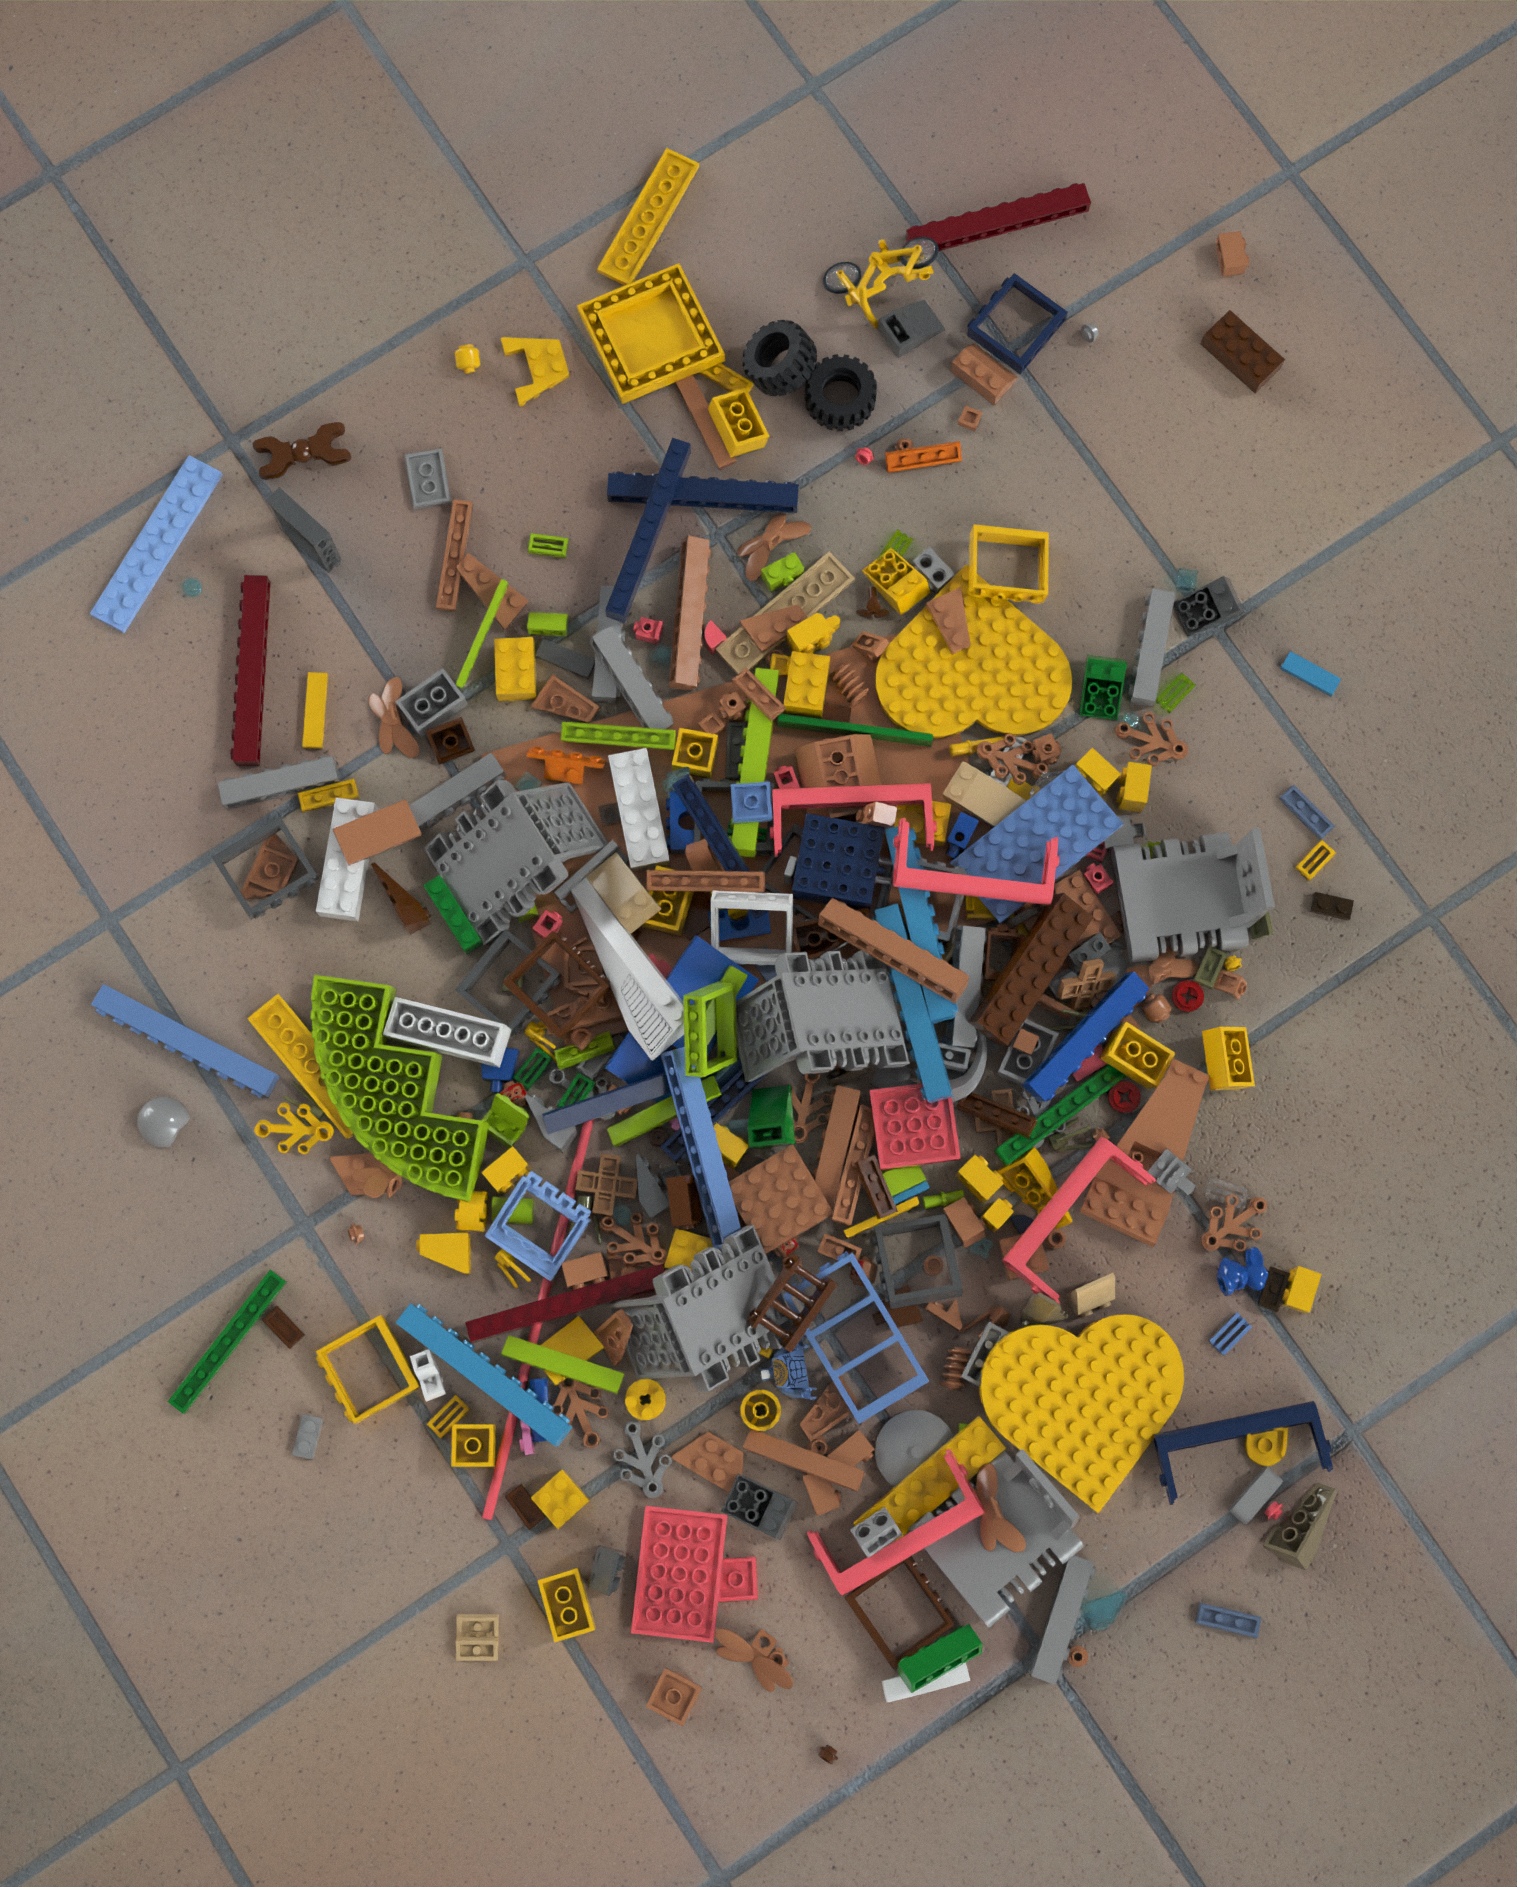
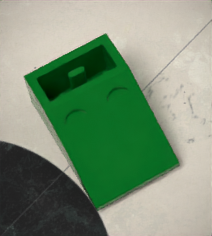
(1102, 687)
(771, 1118)

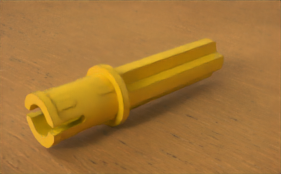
(969, 747)

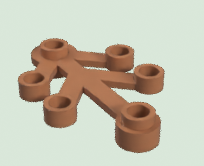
(1155, 741)
(1010, 759)
(804, 1109)
(1230, 1224)
(634, 1242)
(578, 1405)

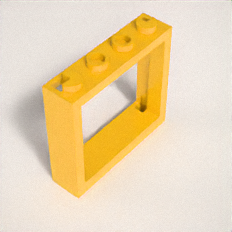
(1014, 537)
(333, 1378)

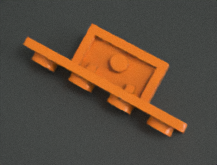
(565, 766)

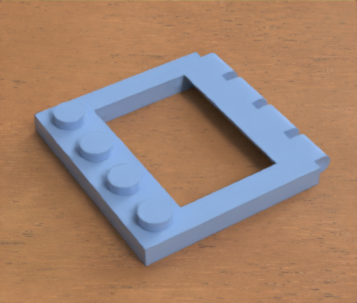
(523, 1248)

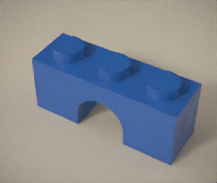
(678, 837)
(741, 928)

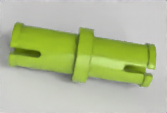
(942, 1199)

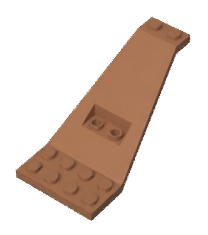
(1162, 1124)

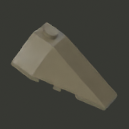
(1042, 1311)
(1301, 1532)

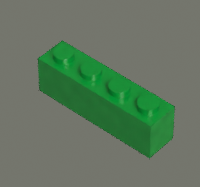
(453, 914)
(939, 1658)

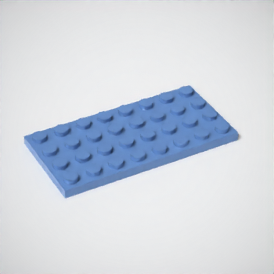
(1017, 845)

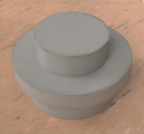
(1089, 332)

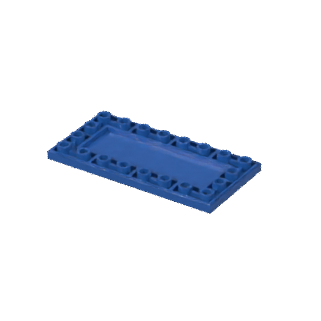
(695, 969)

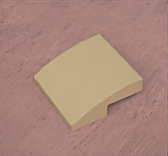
(477, 1637)

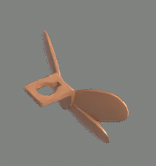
(760, 546)
(391, 727)
(1163, 967)
(377, 1180)
(993, 1523)
(766, 1670)

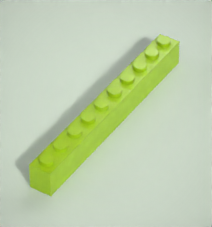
(755, 760)

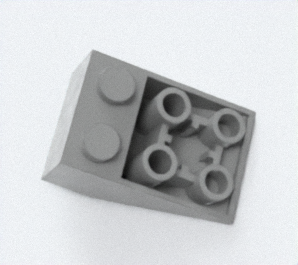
(559, 1139)

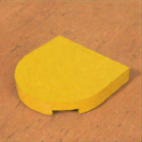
(1267, 1447)

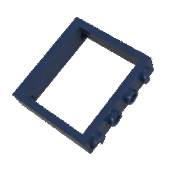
(995, 348)

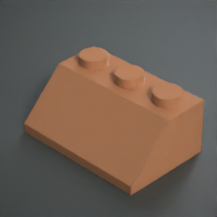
(983, 373)

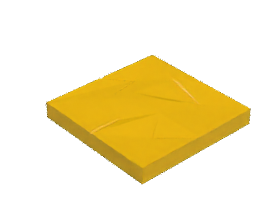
(651, 333)

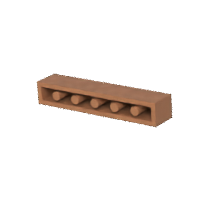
(836, 1141)

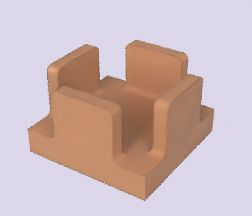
(674, 1696)

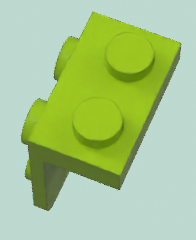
(506, 1120)

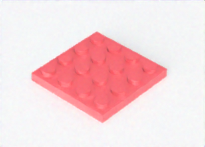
(912, 1129)

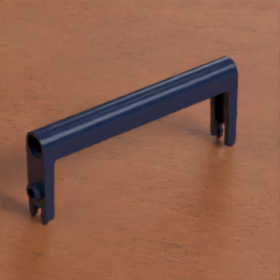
(1235, 1428)

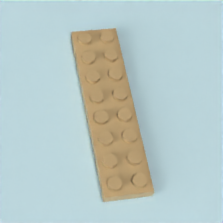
(810, 591)

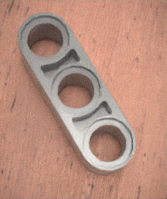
(1255, 1495)

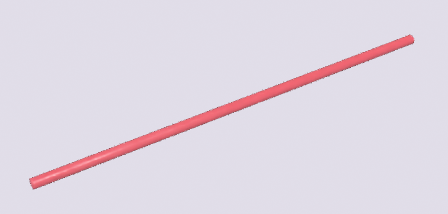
(535, 1329)

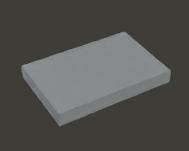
(428, 479)

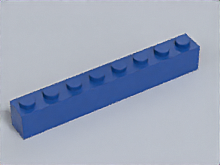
(1085, 1037)

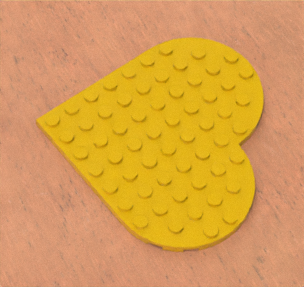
(1006, 680)
(1085, 1400)

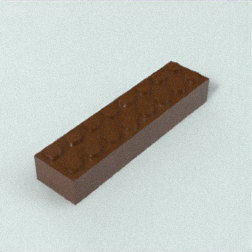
(1031, 969)

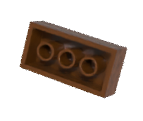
(1242, 351)

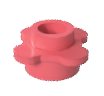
(1274, 1511)

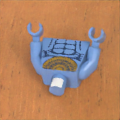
(790, 1372)

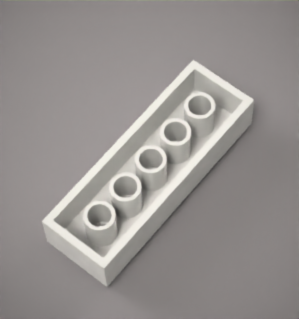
(639, 810)
(342, 884)
(447, 1032)

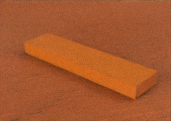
(923, 456)

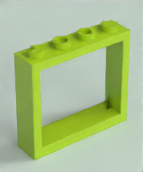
(696, 1028)

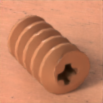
(849, 684)
(956, 1368)

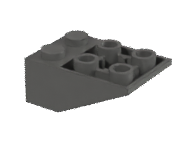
(909, 327)
(1209, 606)
(650, 1195)
(759, 1506)
(605, 1570)

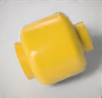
(467, 358)

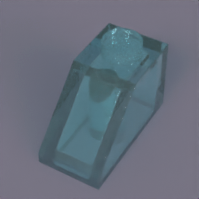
(672, 777)
(1104, 1610)

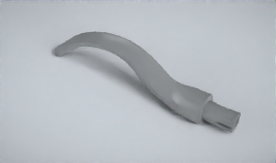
(967, 1083)

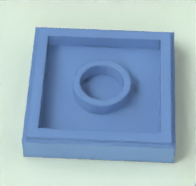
(751, 802)

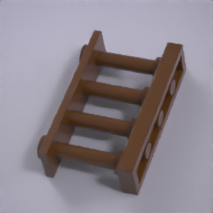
(802, 1320)

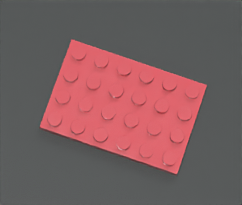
(679, 1574)

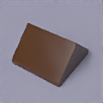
(450, 740)

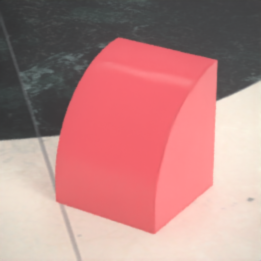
(713, 637)

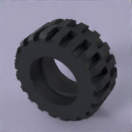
(767, 345)
(840, 370)

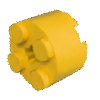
(472, 1214)
(657, 1398)
(772, 1409)

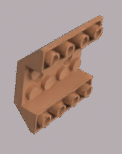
(856, 769)

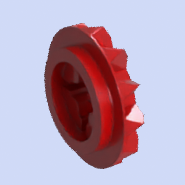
(1195, 991)
(1133, 1096)

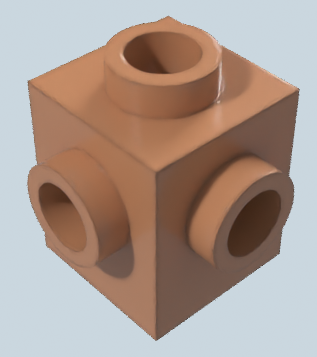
(732, 713)
(1046, 750)

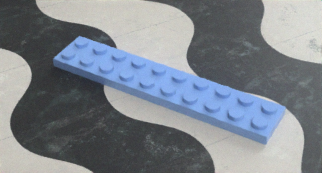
(156, 544)

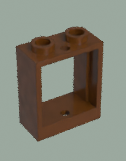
(995, 933)
(684, 1202)

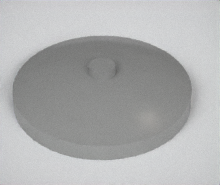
(908, 1442)

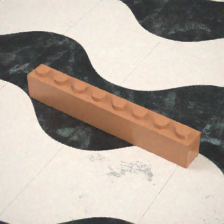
(689, 613)
(893, 950)

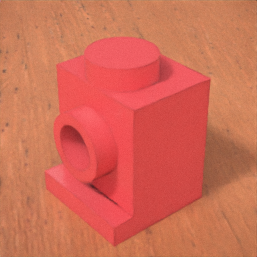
(651, 636)
(785, 773)
(1098, 885)
(547, 917)

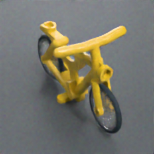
(846, 275)

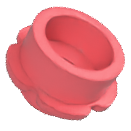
(864, 456)

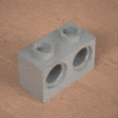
(936, 568)
(876, 1532)

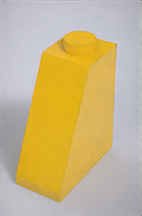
(447, 1249)

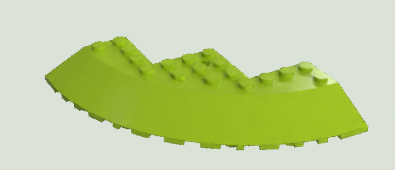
(382, 1095)

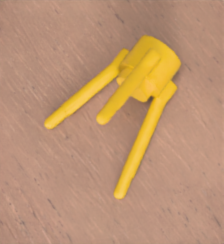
(536, 1033)
(506, 1259)

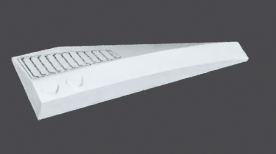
(642, 993)

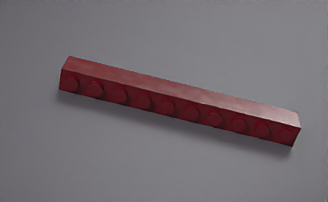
(1004, 217)
(251, 670)
(563, 1304)

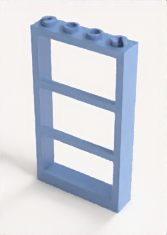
(892, 1396)

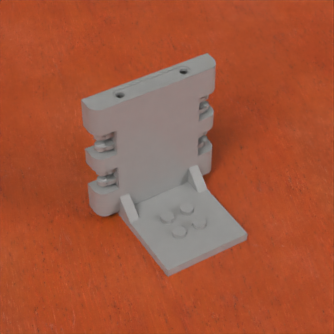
(512, 851)
(1191, 894)
(821, 1017)
(704, 1316)
(1035, 1510)

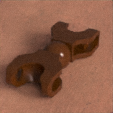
(301, 450)

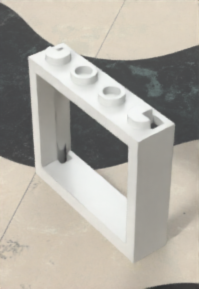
(752, 901)

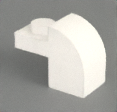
(428, 1374)

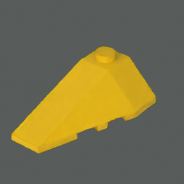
(1032, 1181)

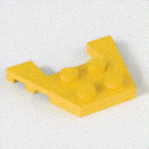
(544, 361)

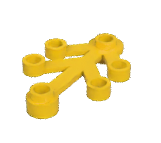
(297, 1129)

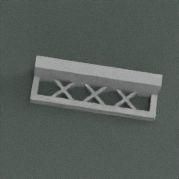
(565, 890)

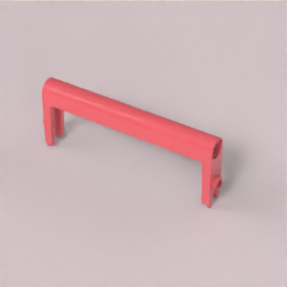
(852, 797)
(974, 885)
(1059, 1205)
(906, 1545)

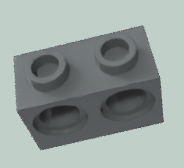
(1088, 950)

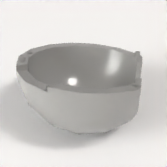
(161, 1121)

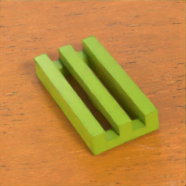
(562, 554)

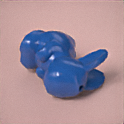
(1234, 1276)

